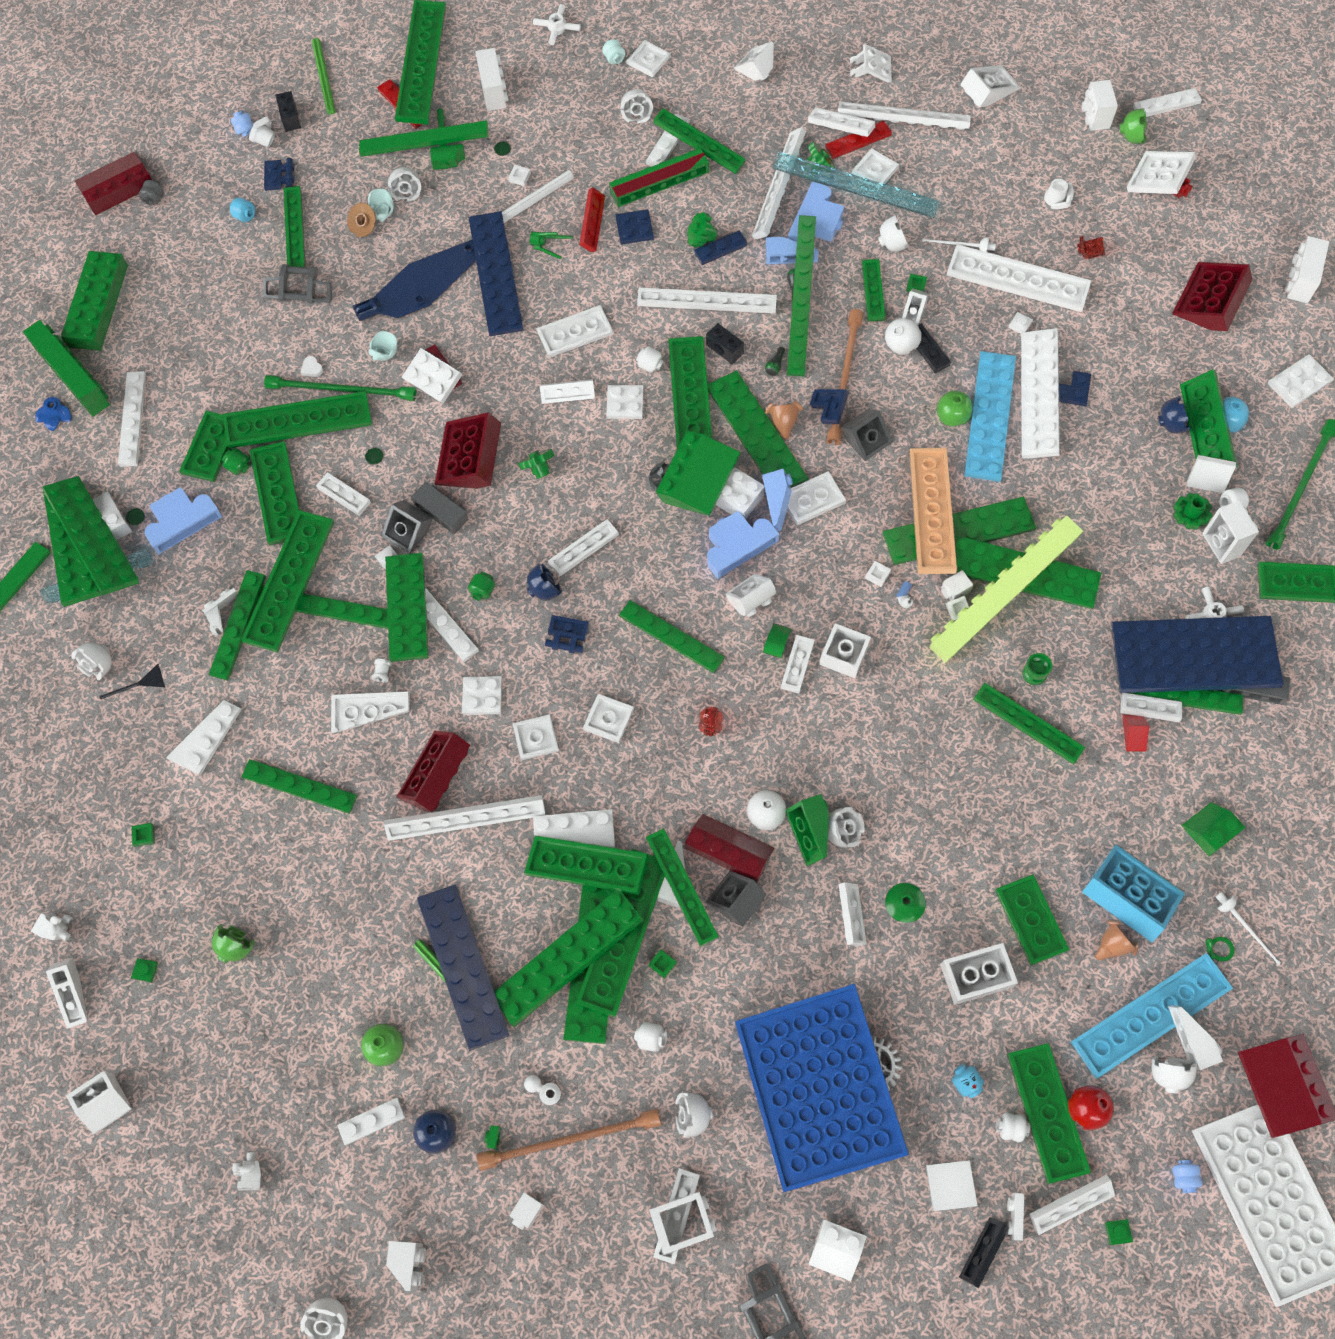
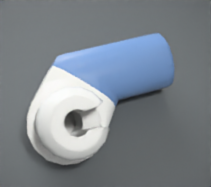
(902, 595)

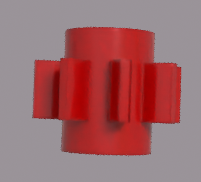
(1184, 189)

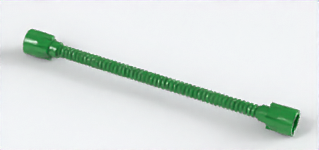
(276, 382)
(1278, 536)

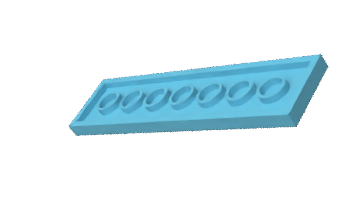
(990, 416)
(1150, 1016)

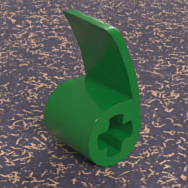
(777, 640)

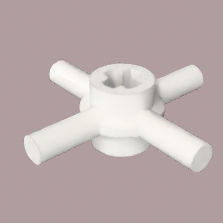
(556, 24)
(1213, 608)

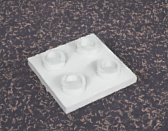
(874, 63)
(213, 608)

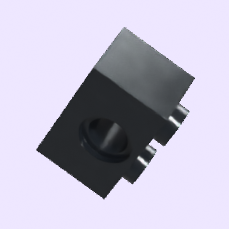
(288, 111)
(725, 343)

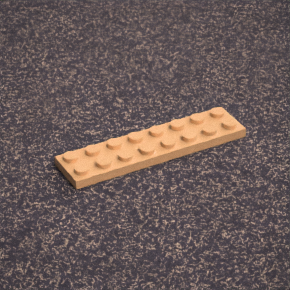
(932, 511)

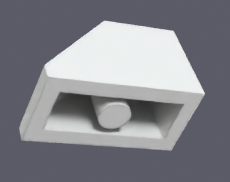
(915, 305)

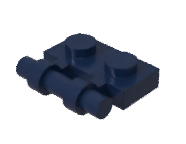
(273, 174)
(567, 628)

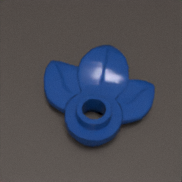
(52, 416)

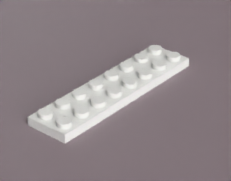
(1019, 278)
(1040, 393)

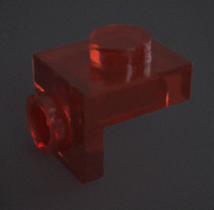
(1091, 248)

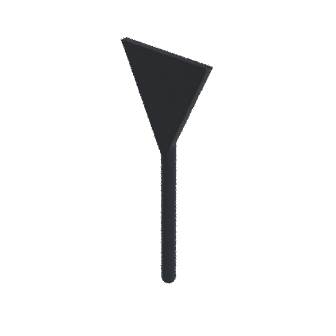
(152, 679)

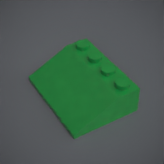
(697, 473)

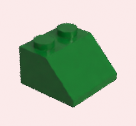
(1213, 827)

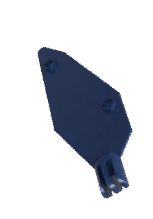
(419, 283)

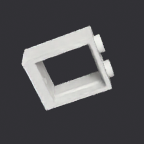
(660, 1230)

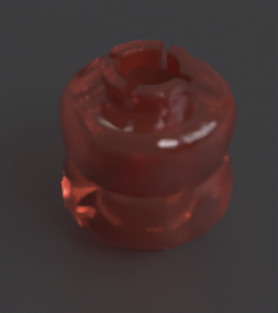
(710, 721)

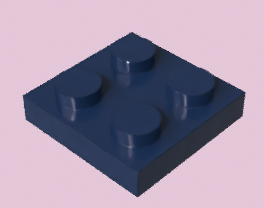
(634, 226)

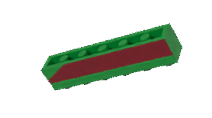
(659, 177)

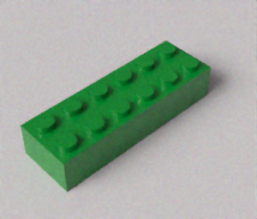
(94, 301)
(67, 367)

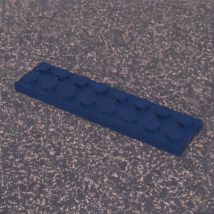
(495, 274)
(462, 967)

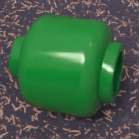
(236, 461)
(481, 586)

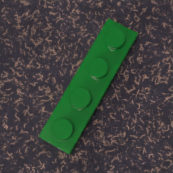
(873, 290)

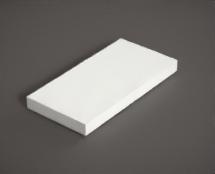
(574, 331)

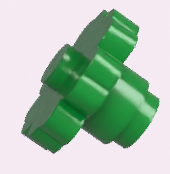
(819, 155)
(701, 230)
(537, 462)
(1192, 511)

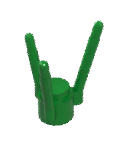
(538, 239)

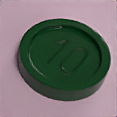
(502, 148)
(374, 456)
(135, 516)

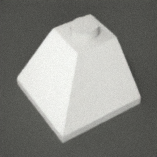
(757, 62)

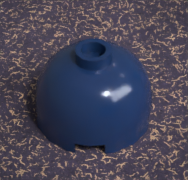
(1174, 416)
(542, 583)
(443, 1128)

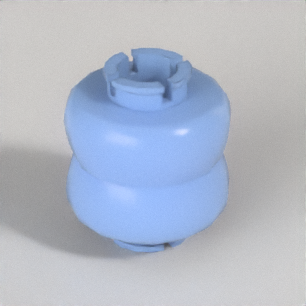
(242, 123)
(1187, 1176)

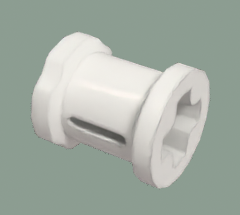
(381, 670)

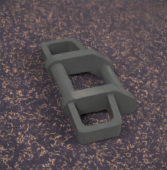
(311, 284)
(745, 1307)

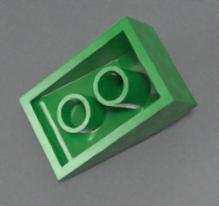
(810, 827)

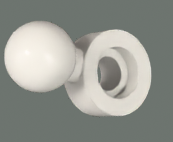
(533, 1084)

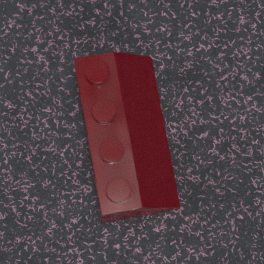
(434, 770)
(728, 848)

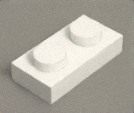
(1016, 1206)

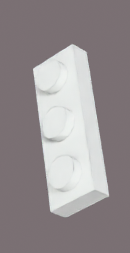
(567, 391)
(343, 494)
(797, 664)
(1151, 707)
(852, 914)
(371, 1121)

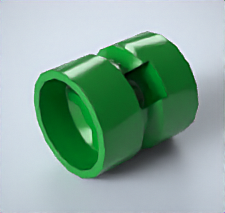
(1037, 669)

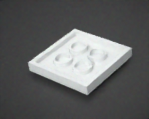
(1161, 172)

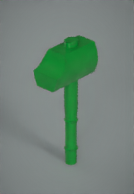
(446, 156)

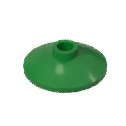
(905, 912)

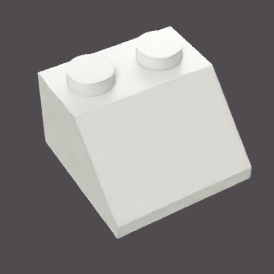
(837, 1250)

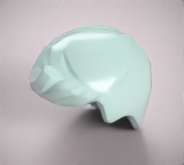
(381, 203)
(383, 346)

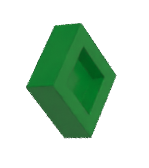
(916, 282)
(143, 835)
(662, 964)
(144, 970)
(492, 1137)
(1118, 1232)

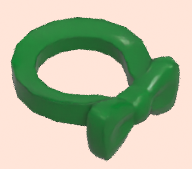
(1209, 943)

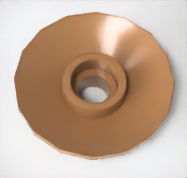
(356, 218)

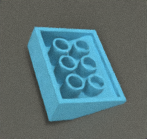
(1134, 893)

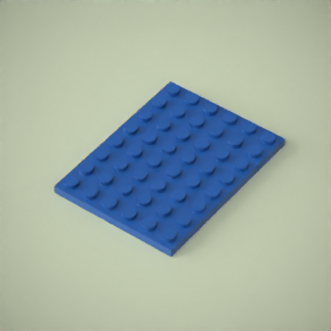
(821, 1088)

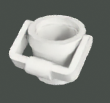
(262, 133)
(1058, 194)

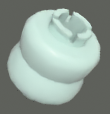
(613, 51)

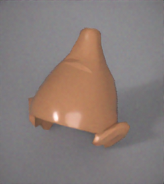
(784, 417)
(1115, 942)

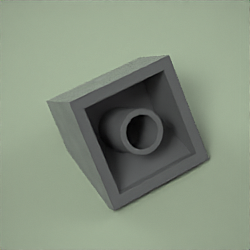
(867, 433)
(406, 525)
(736, 898)

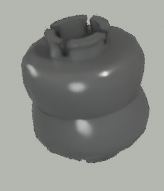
(151, 192)

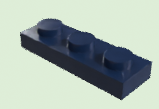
(720, 247)

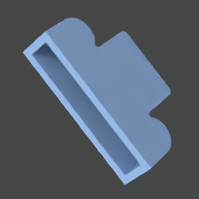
(827, 213)
(179, 518)
(737, 542)

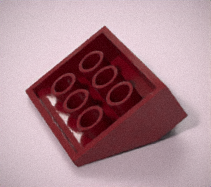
(113, 183)
(1214, 294)
(468, 452)
(1287, 1085)

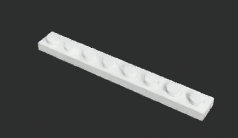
(909, 116)
(777, 187)
(706, 300)
(440, 619)
(464, 817)

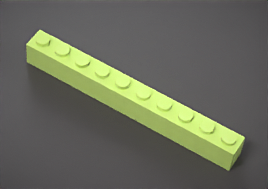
(1002, 592)

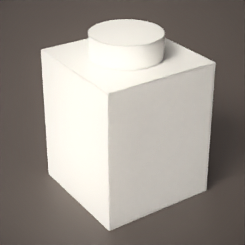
(956, 586)
(525, 1211)

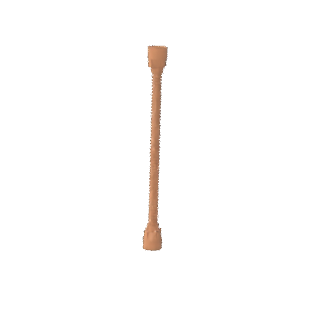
(854, 321)
(490, 1158)

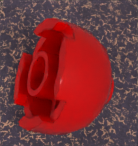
(1091, 1107)

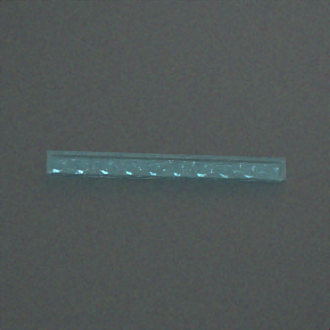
(856, 184)

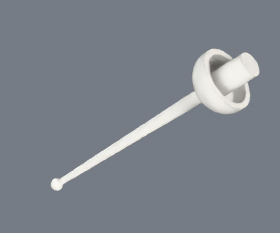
(983, 246)
(1228, 905)

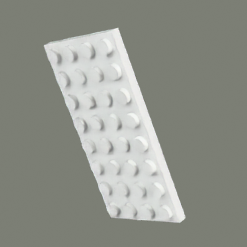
(1271, 1203)

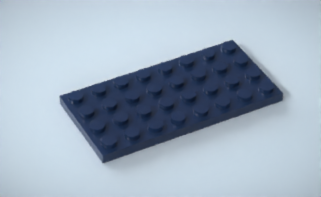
(1196, 654)

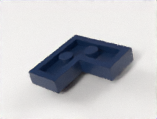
(1078, 391)
(832, 402)

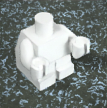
(52, 926)
(249, 1173)

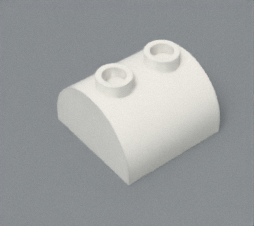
(751, 594)

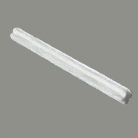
(537, 195)

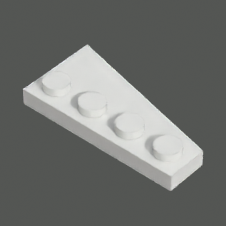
(361, 709)
(204, 740)
(580, 827)

